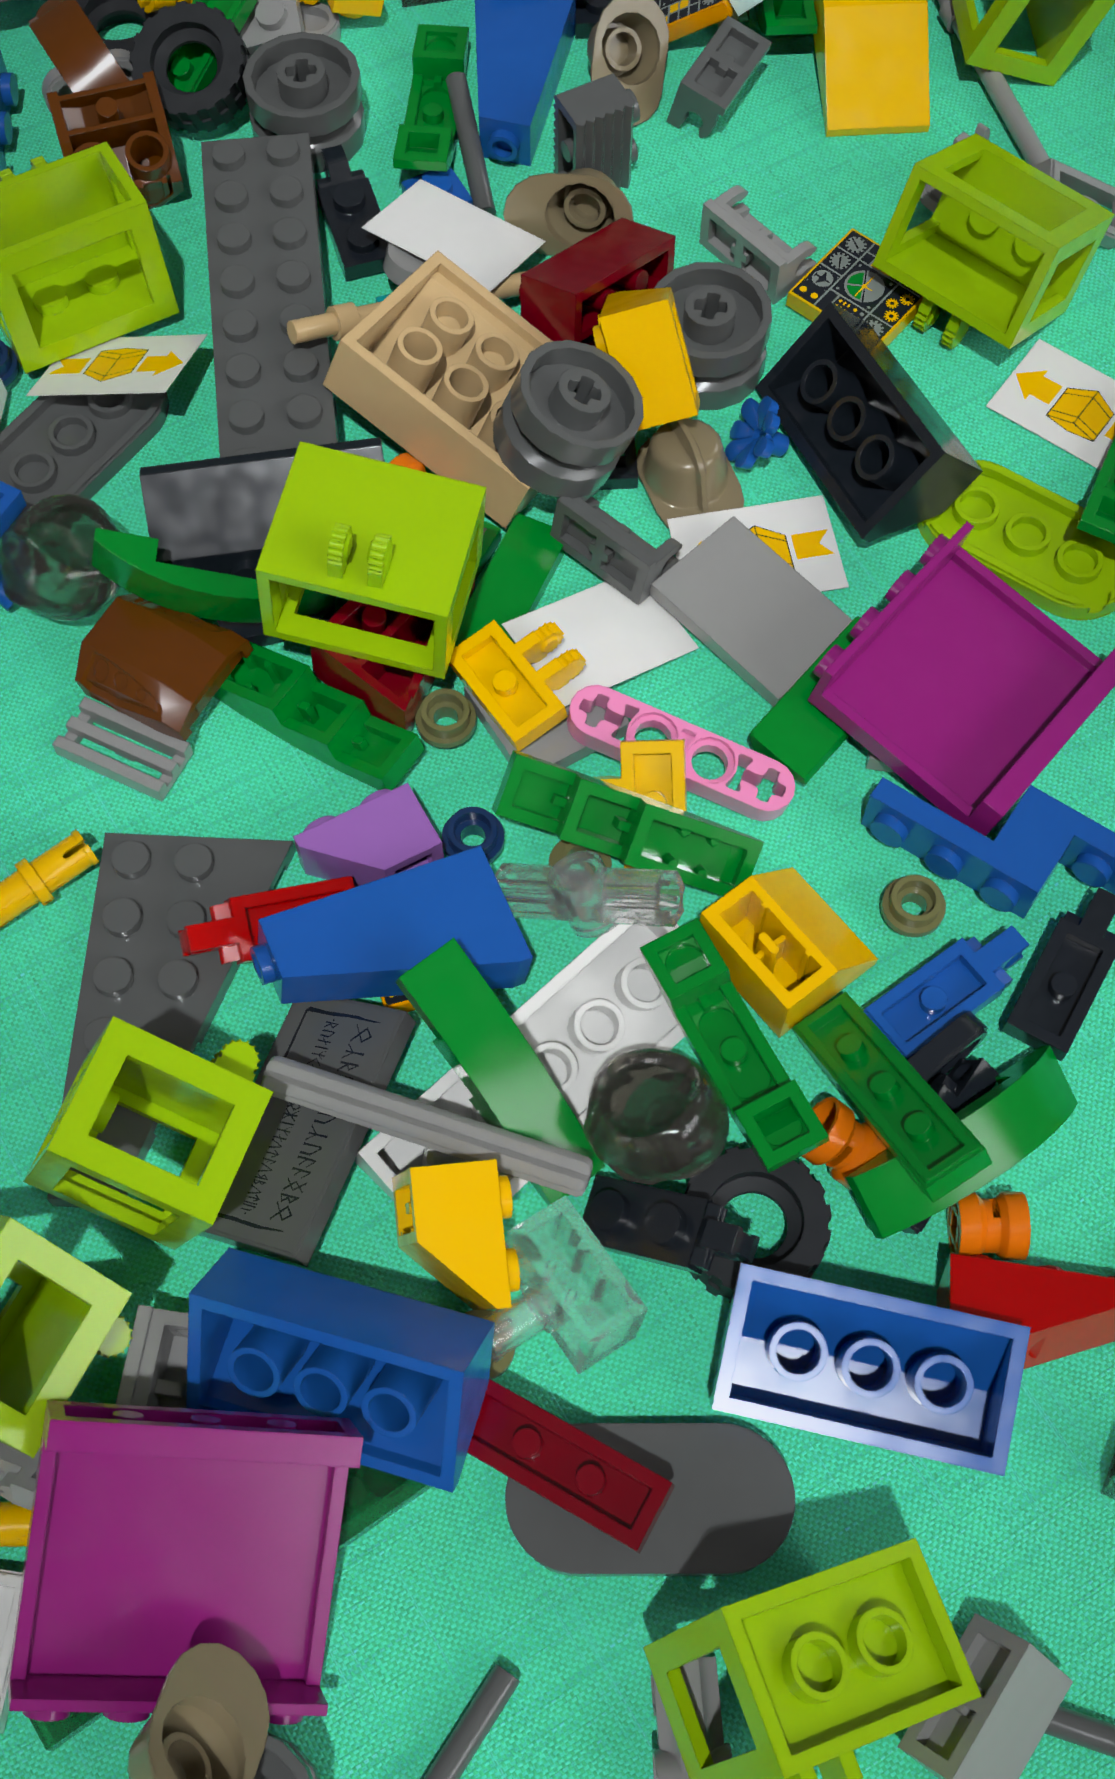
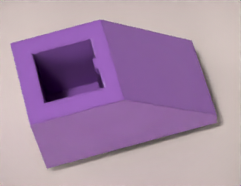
(371, 840)

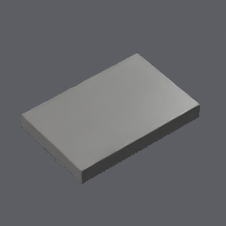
(750, 608)

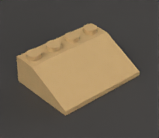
(435, 374)

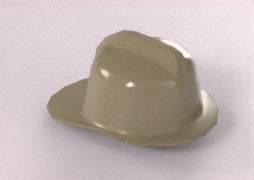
(634, 46)
(565, 207)
(687, 471)
(206, 1720)

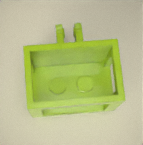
(1057, 30)
(998, 246)
(77, 257)
(373, 539)
(158, 1080)
(49, 1329)
(821, 1667)

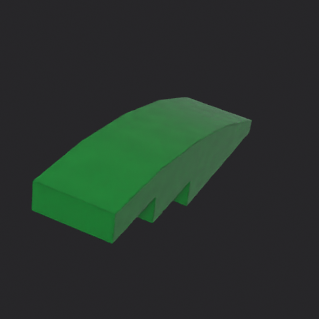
(319, 718)
(625, 824)
(491, 1054)

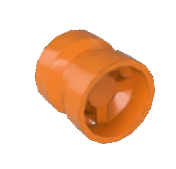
(849, 1142)
(990, 1226)

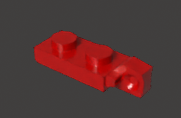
(236, 920)

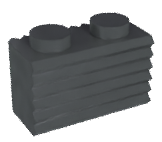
(596, 129)

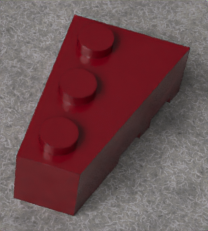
(572, 286)
(386, 690)

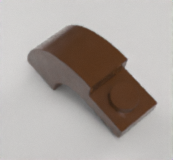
(75, 46)

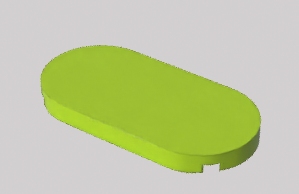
(1032, 543)

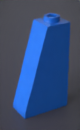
(518, 71)
(377, 931)

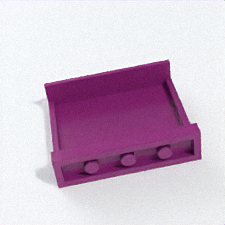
(961, 685)
(174, 1537)

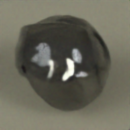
(50, 559)
(656, 1116)

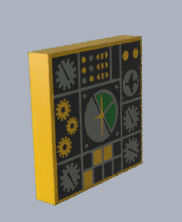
(855, 285)

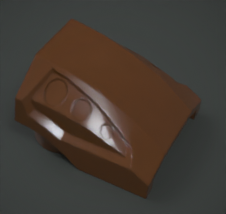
(132, 124)
(157, 663)

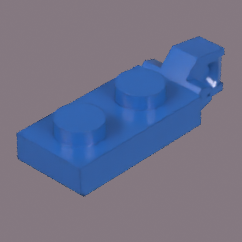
(945, 988)

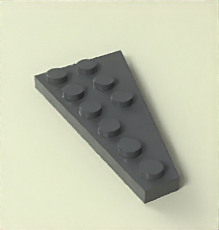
(135, 955)

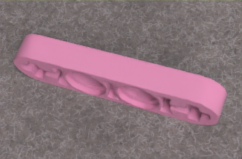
(697, 740)

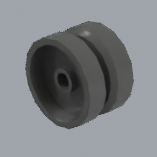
(306, 87)
(724, 329)
(567, 419)

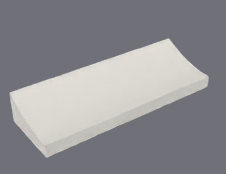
(574, 1024)

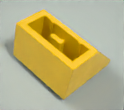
(648, 341)
(784, 946)
(455, 1229)

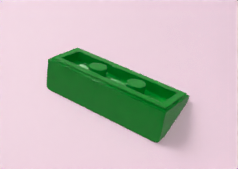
(796, 729)

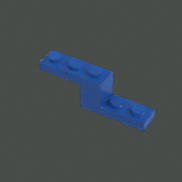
(1011, 867)

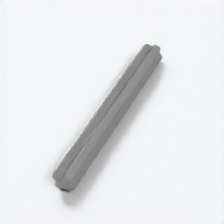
(427, 1125)

